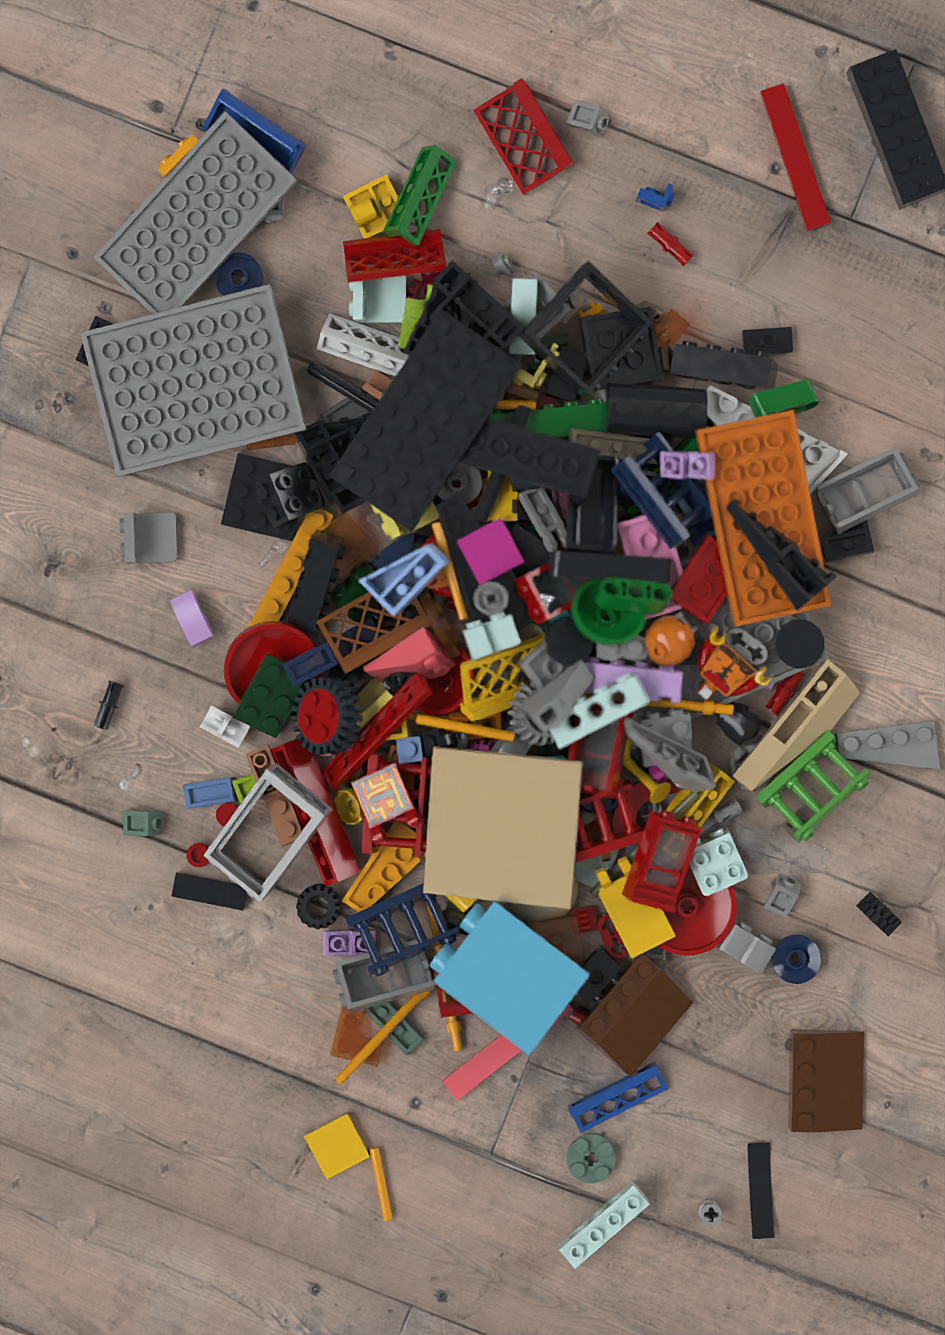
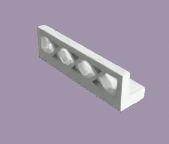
(364, 350)

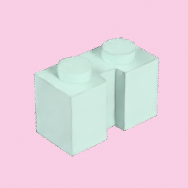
(491, 636)

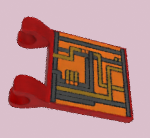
(384, 798)

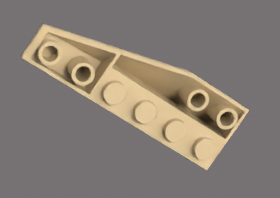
(800, 725)

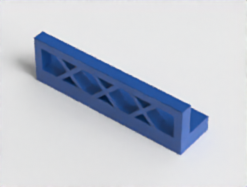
(617, 1089)

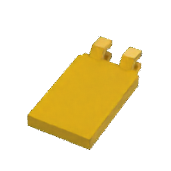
(637, 924)

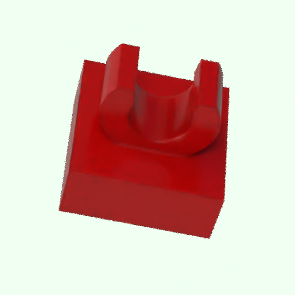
(586, 918)

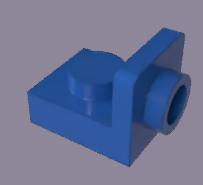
(651, 198)

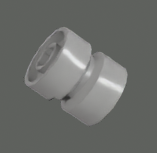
(490, 598)

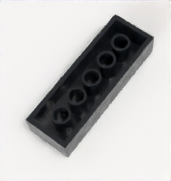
(897, 128)

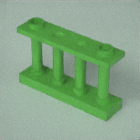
(808, 763)

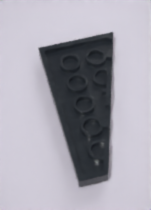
(458, 523)

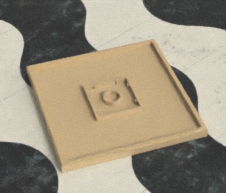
(502, 827)

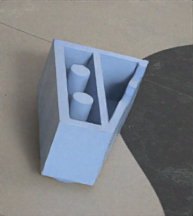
(406, 578)

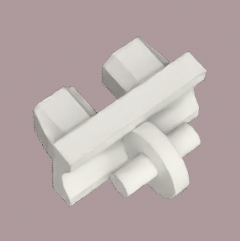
(224, 726)

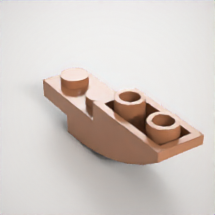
(278, 805)

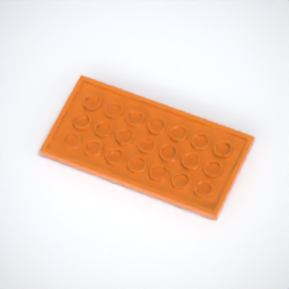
(765, 471)

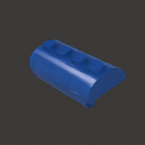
(273, 138)

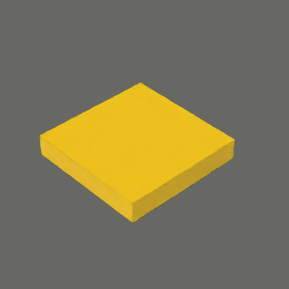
(337, 1145)

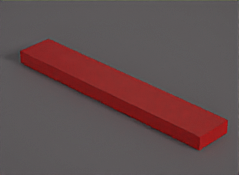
(795, 157)
(377, 730)

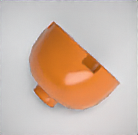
(669, 641)

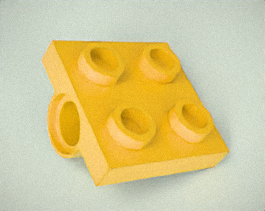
(372, 205)

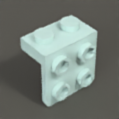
(378, 300)
(717, 862)

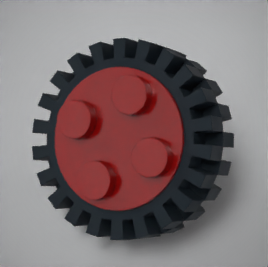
(327, 715)

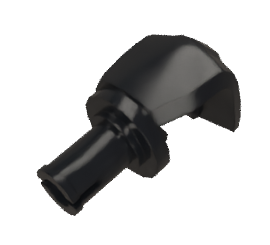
(741, 725)

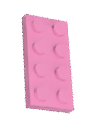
(641, 539)

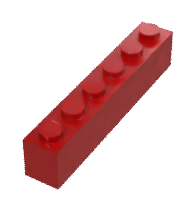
(330, 842)

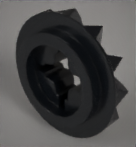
(396, 681)

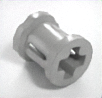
(716, 1216)

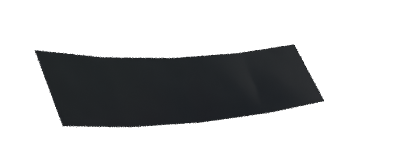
(760, 1190)

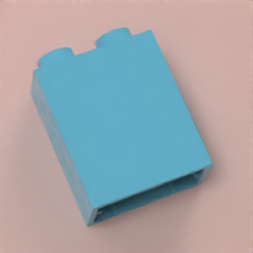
(508, 976)

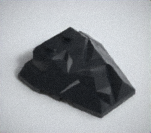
(470, 305)
(323, 448)

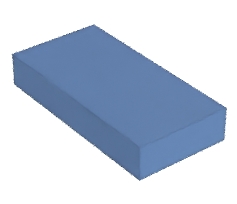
(209, 793)

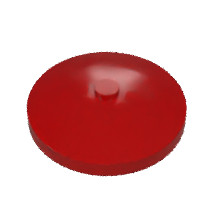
(251, 646)
(700, 920)

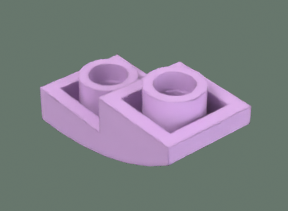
(687, 464)
(192, 619)
(344, 943)

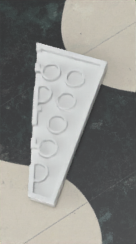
(817, 455)

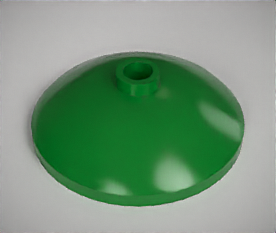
(587, 615)

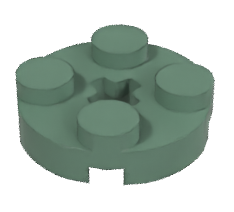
(603, 1151)

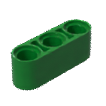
(794, 396)
(623, 601)

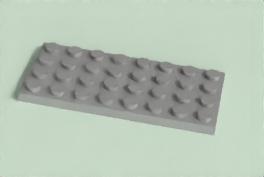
(196, 217)

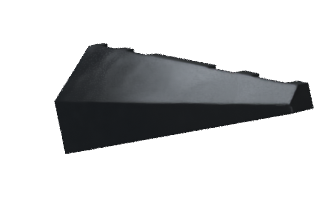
(795, 573)

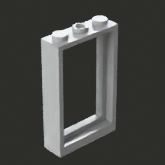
(297, 794)

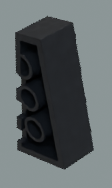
(724, 366)
(316, 580)

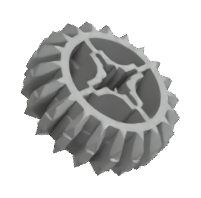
(520, 719)

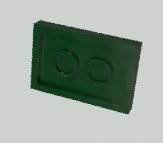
(268, 697)

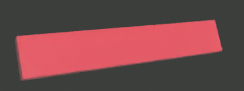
(485, 1063)

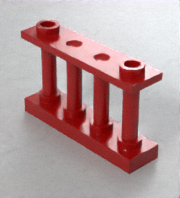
(375, 763)
(609, 840)

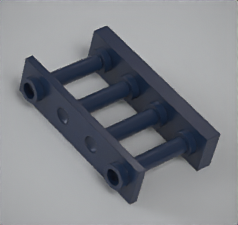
(649, 500)
(382, 913)

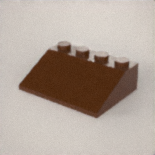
(634, 1014)
(825, 1080)

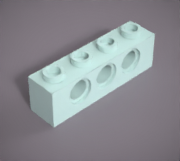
(635, 698)
(603, 1224)

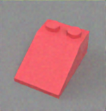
(418, 653)

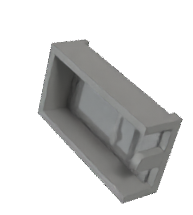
(867, 490)
(401, 981)

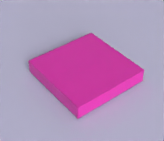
(490, 551)

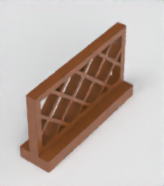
(378, 645)

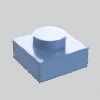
(410, 749)

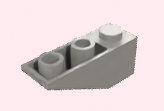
(558, 697)

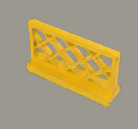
(495, 701)

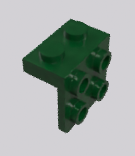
(351, 590)

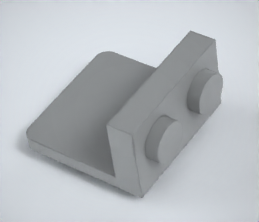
(149, 537)

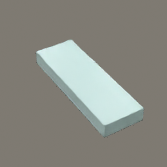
(523, 309)

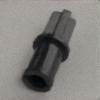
(108, 705)

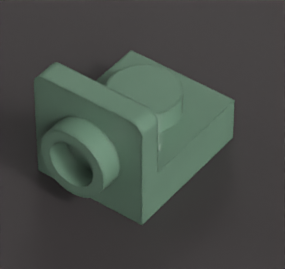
(142, 823)

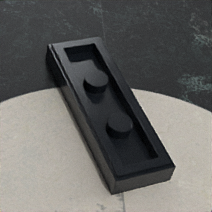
(209, 891)

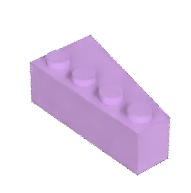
(657, 681)

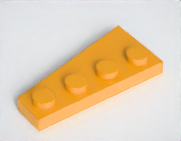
(383, 870)

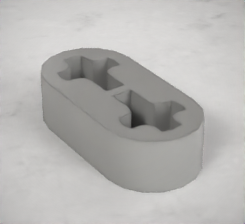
(749, 641)

